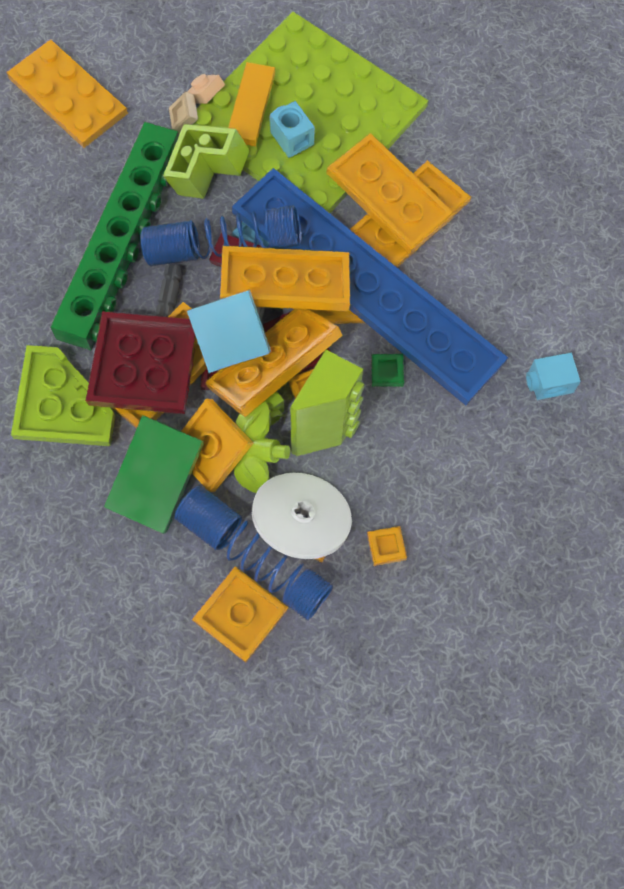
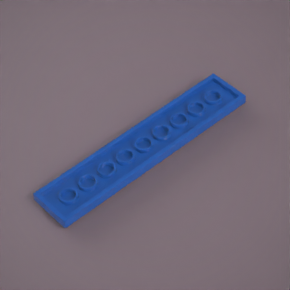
(384, 294)

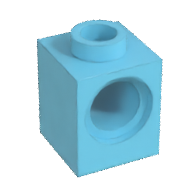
(292, 139)
(553, 376)

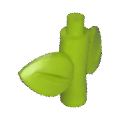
(253, 468)

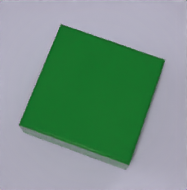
(387, 370)

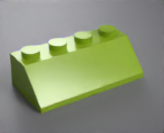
(327, 405)

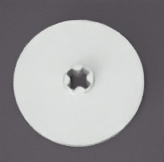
(291, 533)

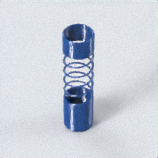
(181, 243)
(212, 518)

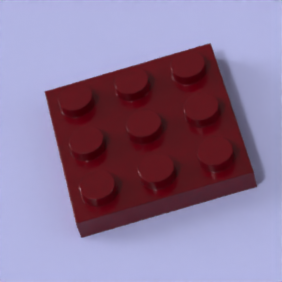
(142, 363)

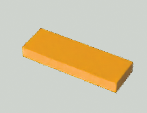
(252, 101)

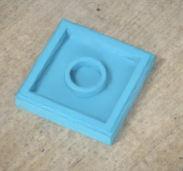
(229, 331)

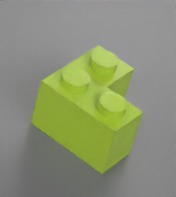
(202, 153)

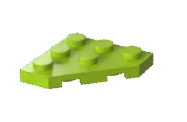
(54, 404)

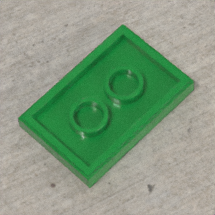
(154, 474)

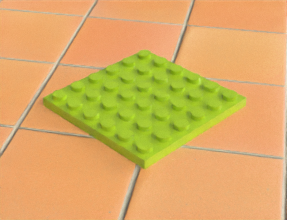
(337, 93)

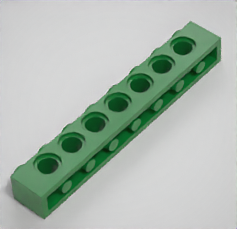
(82, 331)

